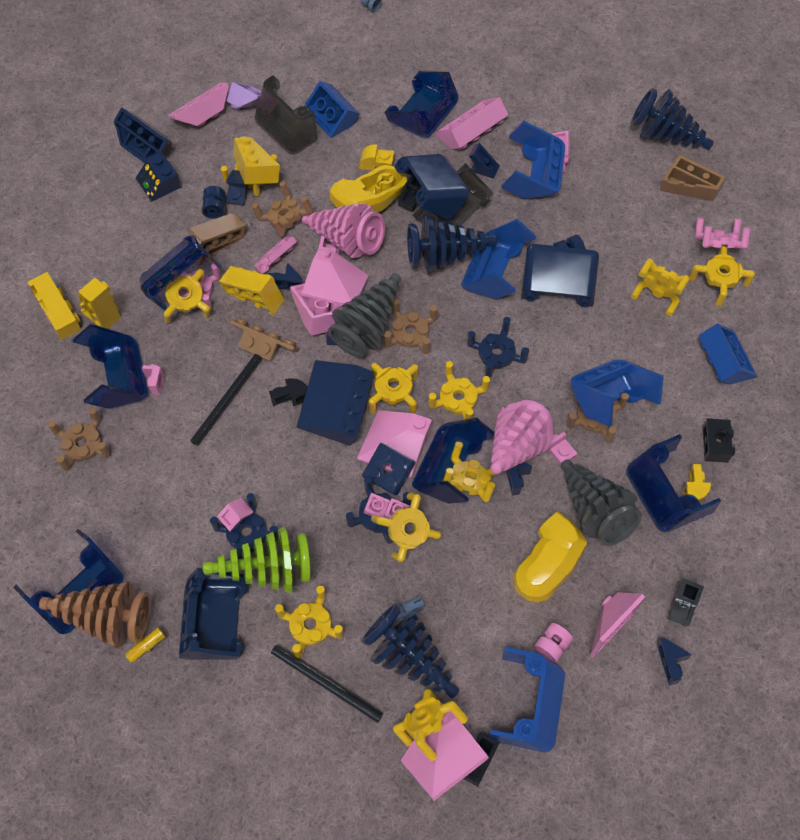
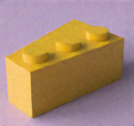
(254, 162)
(253, 287)
(98, 303)
(55, 306)

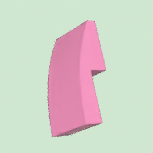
(382, 507)

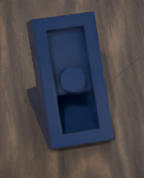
(483, 162)
(237, 189)
(286, 280)
(515, 477)
(670, 655)

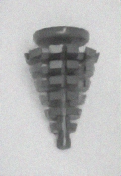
(364, 318)
(601, 504)

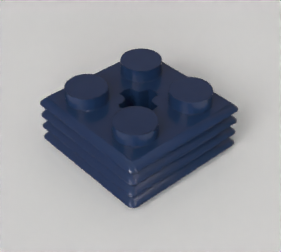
(399, 463)

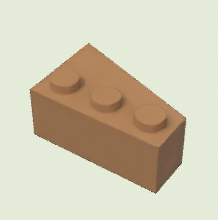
(692, 179)
(219, 233)

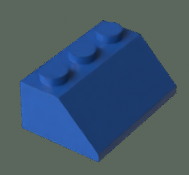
(331, 109)
(727, 355)

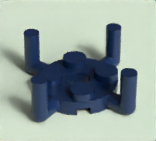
(501, 342)
(365, 519)
(253, 522)

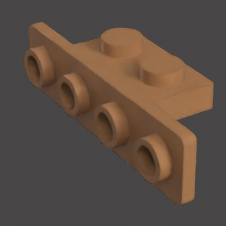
(261, 343)

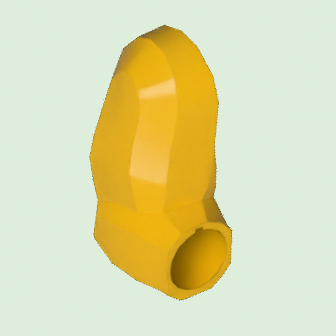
(376, 188)
(551, 559)

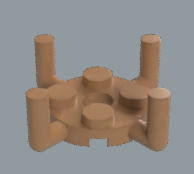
(278, 208)
(410, 320)
(595, 426)
(73, 435)

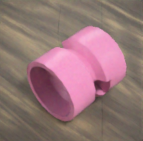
(554, 642)

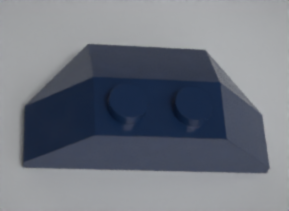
(139, 136)

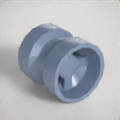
(373, 5)

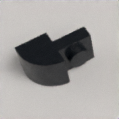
(408, 198)
(293, 391)
(685, 602)
(489, 746)

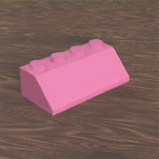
(473, 123)

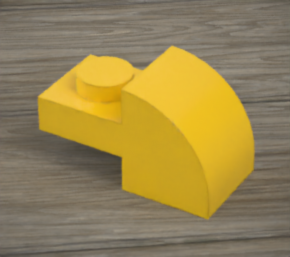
(373, 157)
(697, 484)

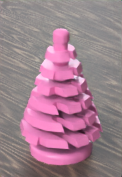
(350, 228)
(520, 434)

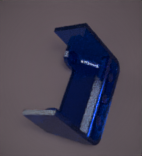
(172, 266)
(121, 364)
(438, 458)
(658, 494)
(97, 572)

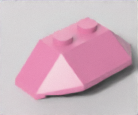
(203, 107)

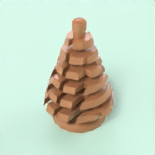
(106, 612)

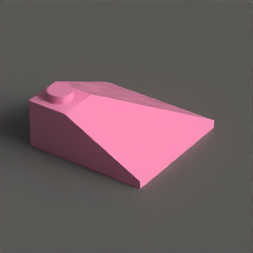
(333, 279)
(314, 313)
(401, 432)
(613, 617)
(456, 757)

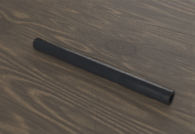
(225, 400)
(327, 683)

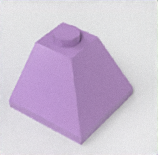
(243, 95)

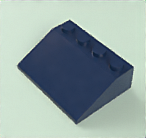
(335, 401)

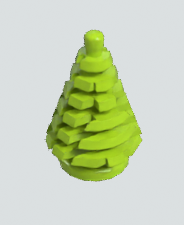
(271, 561)

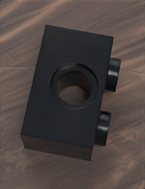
(714, 450)

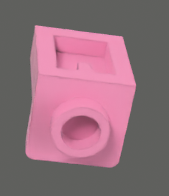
(155, 378)
(561, 448)

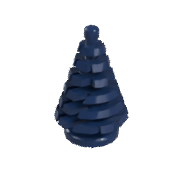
(668, 120)
(443, 243)
(402, 641)

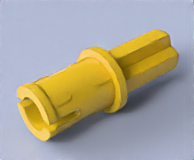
(145, 645)

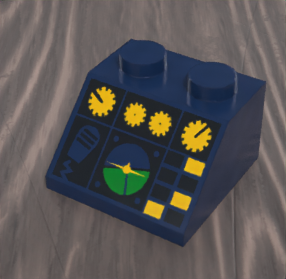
(157, 177)

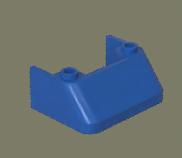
(547, 165)
(488, 265)
(604, 384)
(542, 731)

